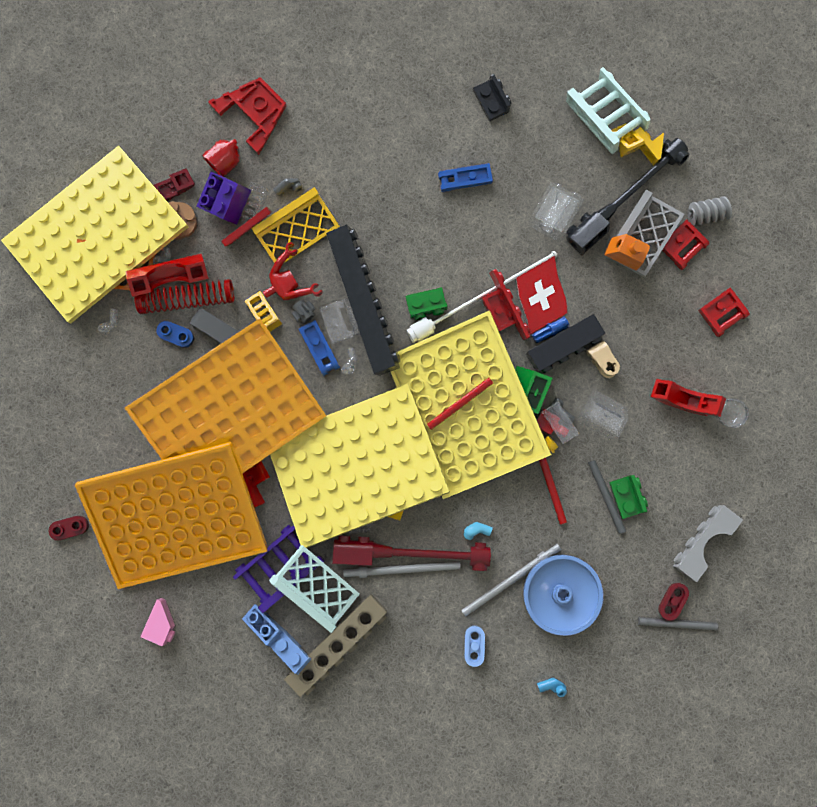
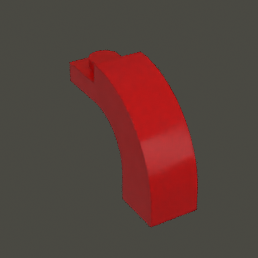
(687, 400)

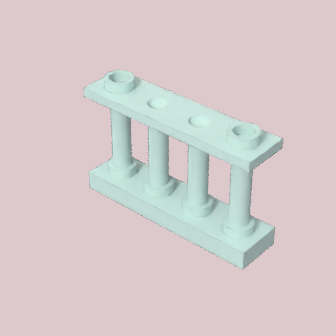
(599, 125)

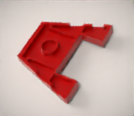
(259, 104)

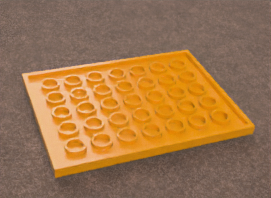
(172, 515)

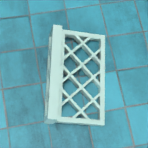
(302, 600)

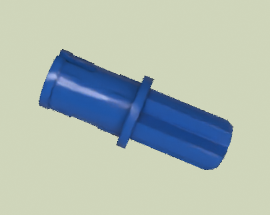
(551, 329)

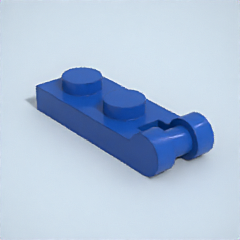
(465, 177)
(318, 347)

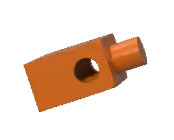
(630, 251)

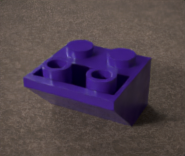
(223, 198)

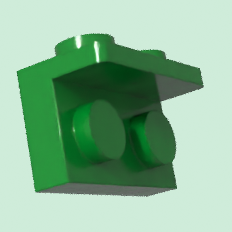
(426, 303)
(628, 496)

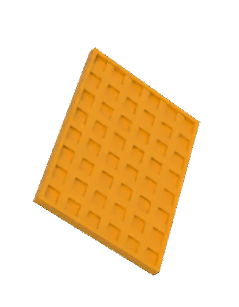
(231, 394)

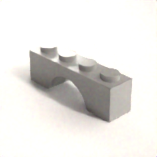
(692, 561)

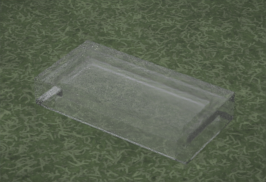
(560, 423)

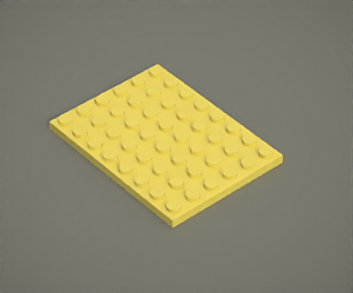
(118, 218)
(492, 430)
(358, 467)

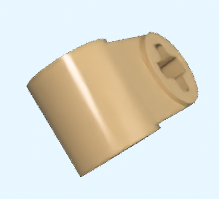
(602, 358)

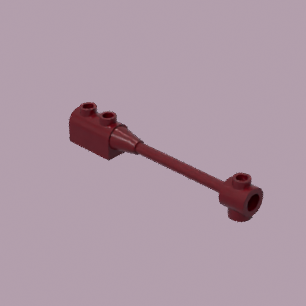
(360, 553)

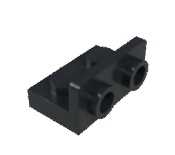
(492, 98)

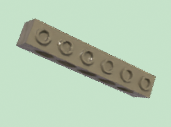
(370, 605)

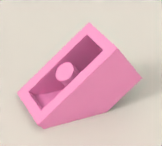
(159, 625)

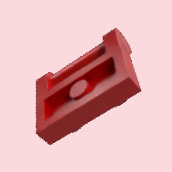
(680, 239)
(719, 307)

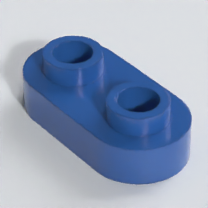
(174, 334)

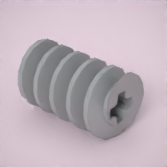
(709, 209)

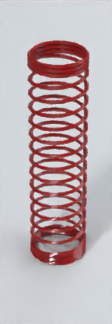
(228, 286)

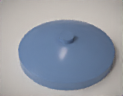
(563, 595)

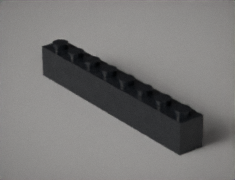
(363, 300)

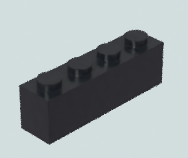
(565, 343)

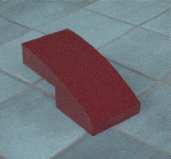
(177, 184)

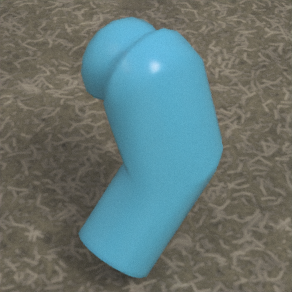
(476, 528)

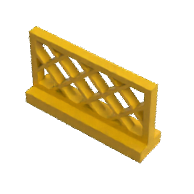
(286, 213)

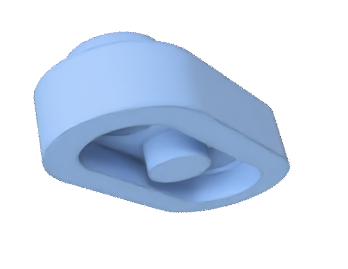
(474, 645)

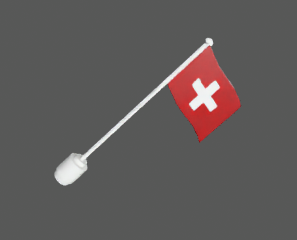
(537, 291)

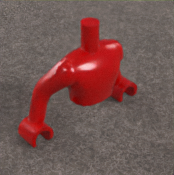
(284, 283)

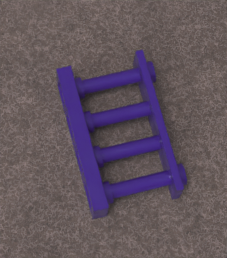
(266, 599)

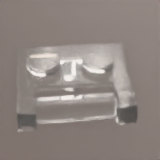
(335, 323)

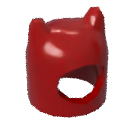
(222, 156)

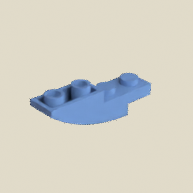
(277, 638)

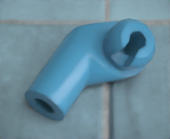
(553, 685)

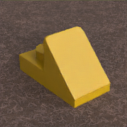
(629, 142)
(651, 149)

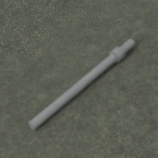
(363, 571)
(510, 580)

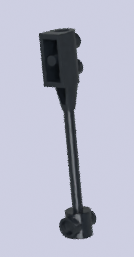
(597, 225)

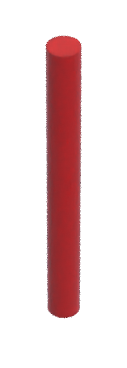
(460, 403)
(552, 490)

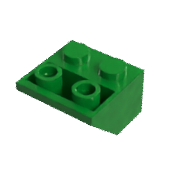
(535, 386)

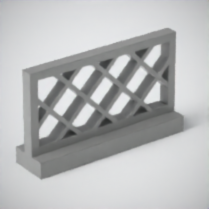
(638, 215)

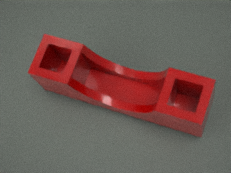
(147, 278)

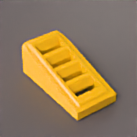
(270, 321)

